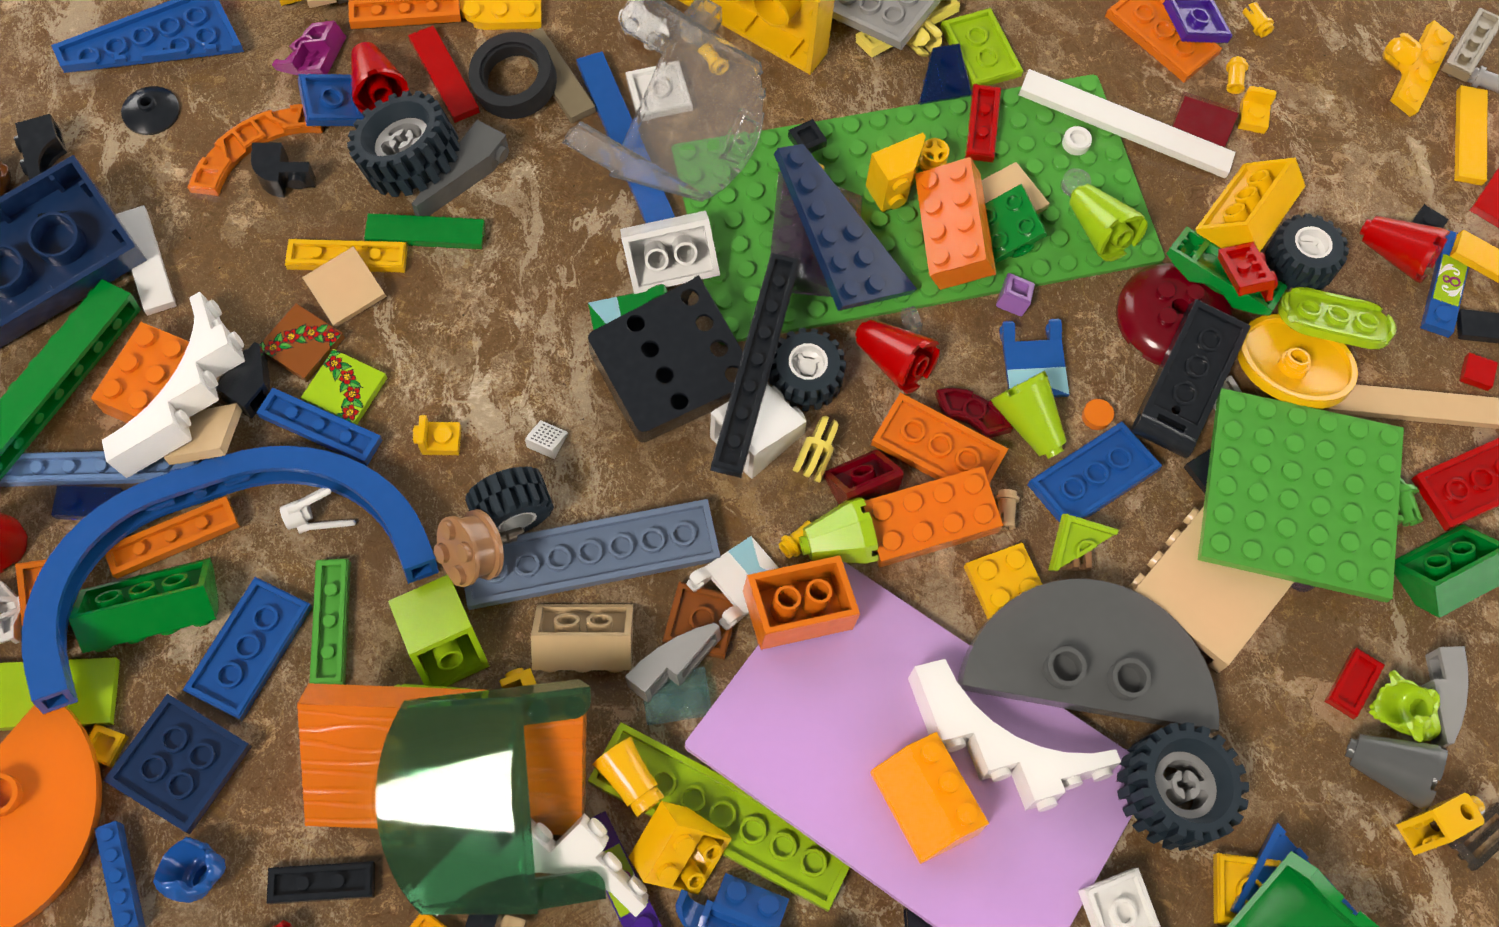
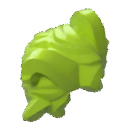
(1408, 708)

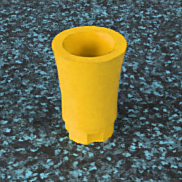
(629, 776)

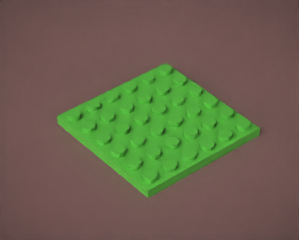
(1303, 495)

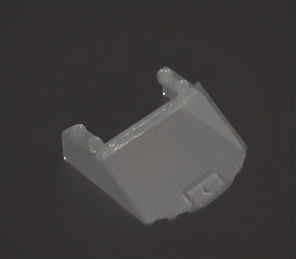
(695, 114)

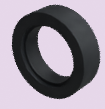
(500, 48)

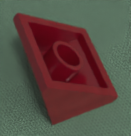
(1205, 118)
(864, 477)

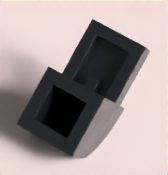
(276, 173)

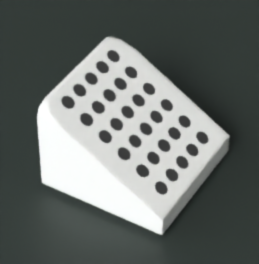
(546, 439)

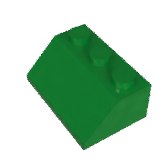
(1450, 570)

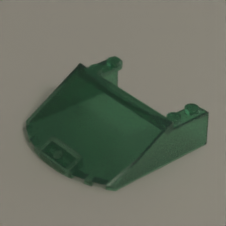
(459, 802)

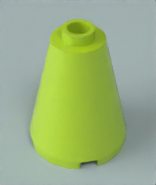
(1107, 221)
(1034, 414)

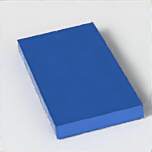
(1095, 474)
(248, 648)

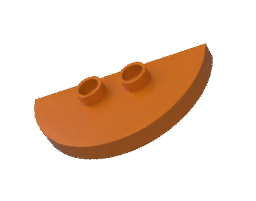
(45, 810)

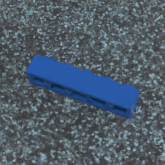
(119, 875)

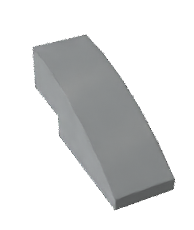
(672, 661)
(1450, 679)

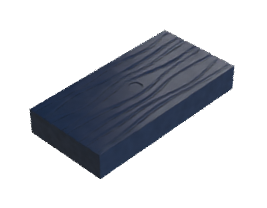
(57, 256)

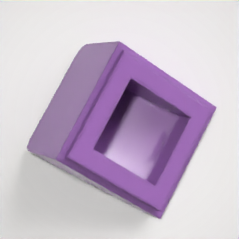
(1015, 295)

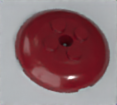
(1147, 306)

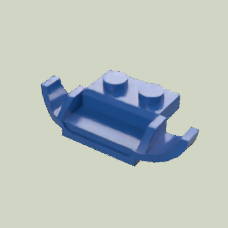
(735, 905)

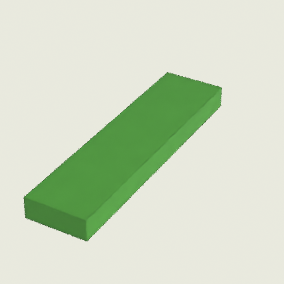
(330, 622)

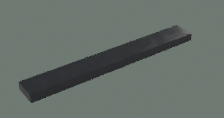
(755, 366)

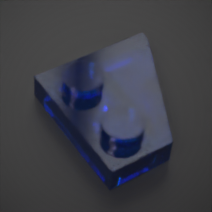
(945, 76)

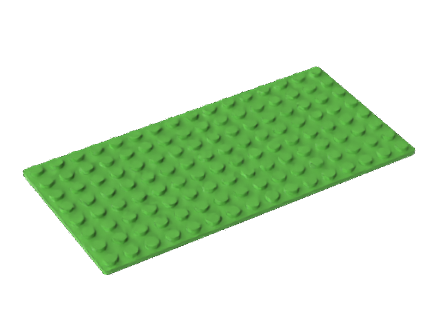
(1026, 134)

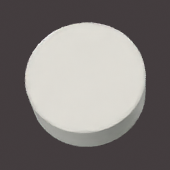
(1077, 140)

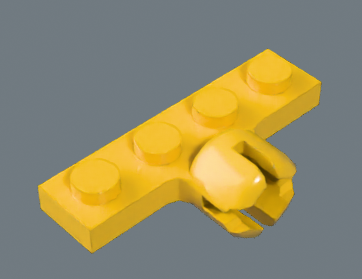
(1417, 64)

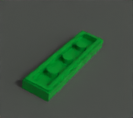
(426, 230)

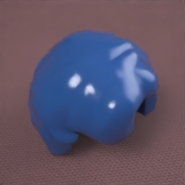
(188, 871)

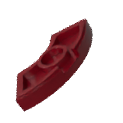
(974, 410)

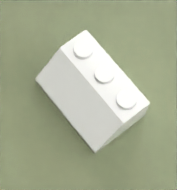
(670, 251)

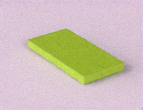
(94, 684)

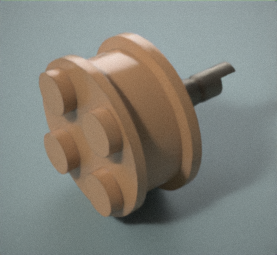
(472, 547)

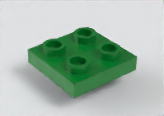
(1013, 224)

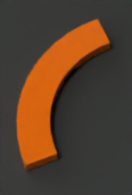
(237, 144)

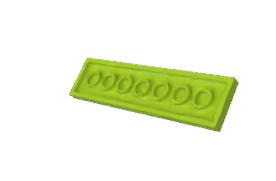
(759, 836)

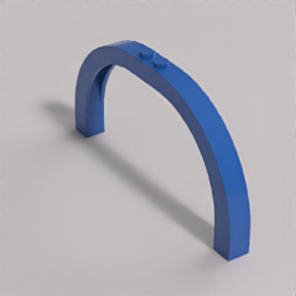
(87, 543)

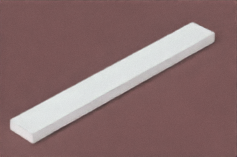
(1127, 123)

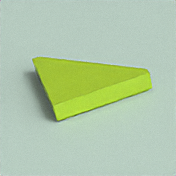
(1077, 538)

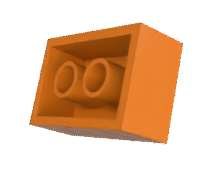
(139, 372)
(800, 602)

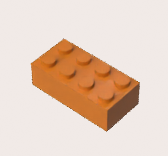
(955, 224)
(933, 516)

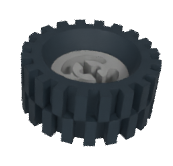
(403, 143)
(1203, 776)

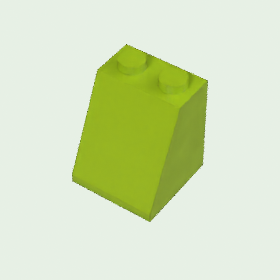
(438, 633)

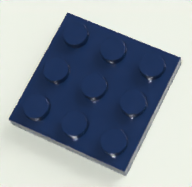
(178, 763)

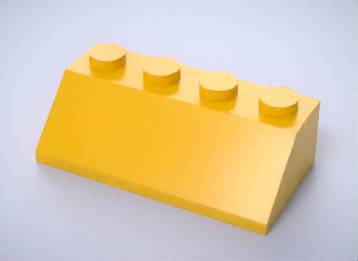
(1253, 203)

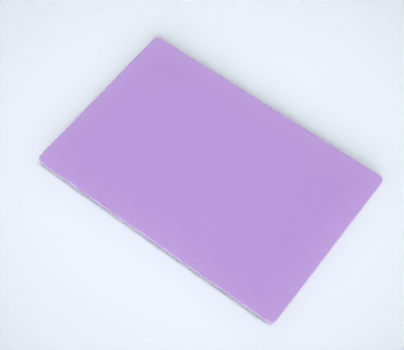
(824, 711)

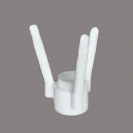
(299, 512)

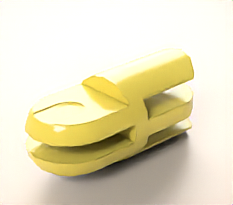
(818, 448)

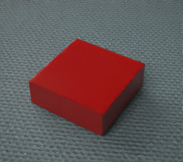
(1478, 371)

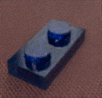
(79, 501)

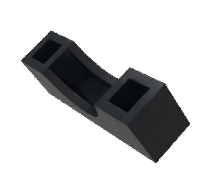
(40, 143)

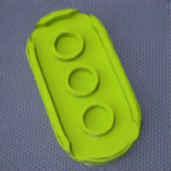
(1336, 318)

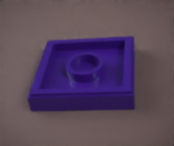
(1198, 21)

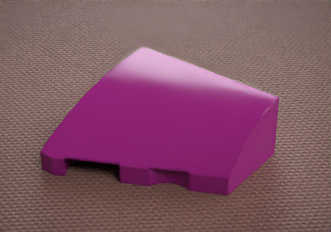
(313, 50)

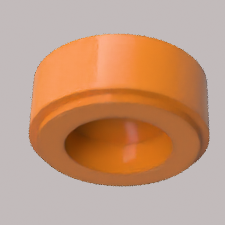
(1097, 414)

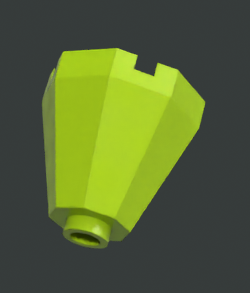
(842, 533)

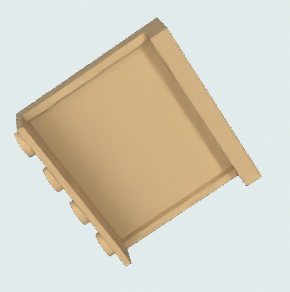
(1210, 601)

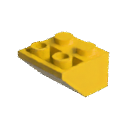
(678, 849)

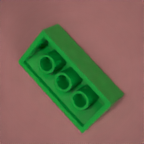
(145, 606)

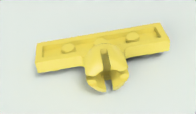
(926, 36)

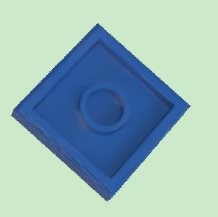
(328, 100)

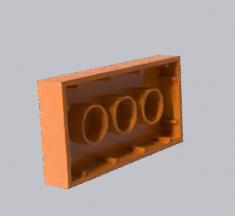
(343, 743)

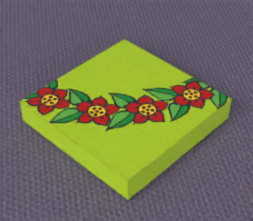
(344, 387)

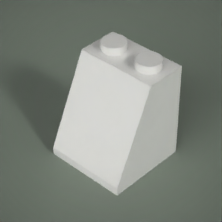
(774, 432)

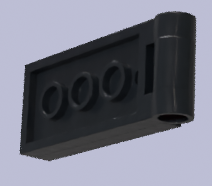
(1190, 378)

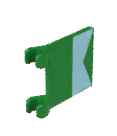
(612, 308)

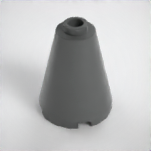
(1400, 765)

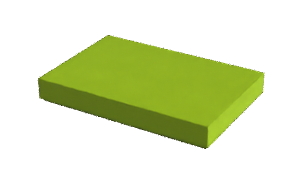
(983, 48)

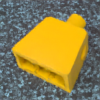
(1453, 816)

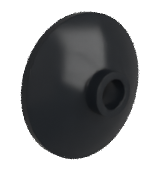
(150, 110)

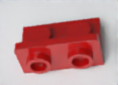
(1248, 270)

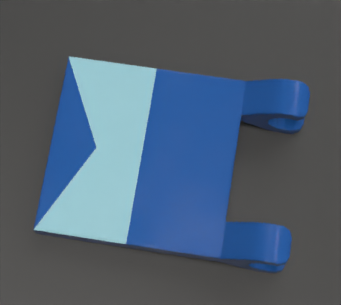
(1029, 358)

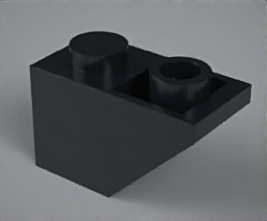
(248, 382)

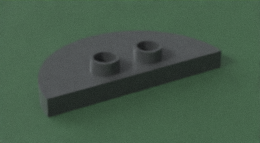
(1094, 653)

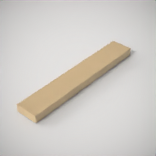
(1420, 406)

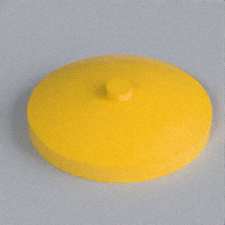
(1296, 365)

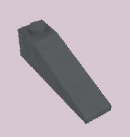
(478, 156)

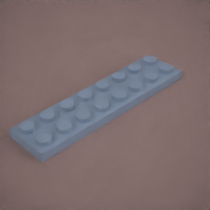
(600, 553)

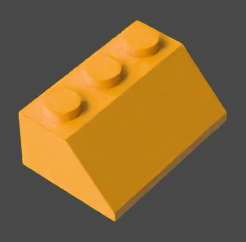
(929, 798)

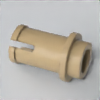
(1006, 506)

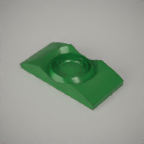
(1200, 264)

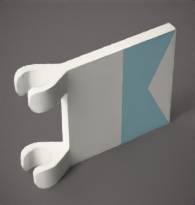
(730, 576)

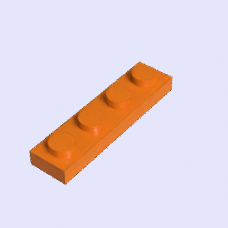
(402, 12)
(171, 537)

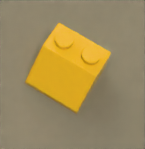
(894, 171)

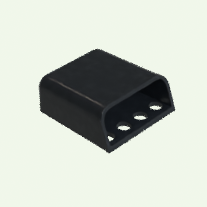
(663, 363)

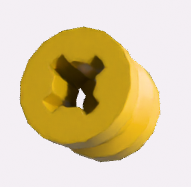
(938, 149)

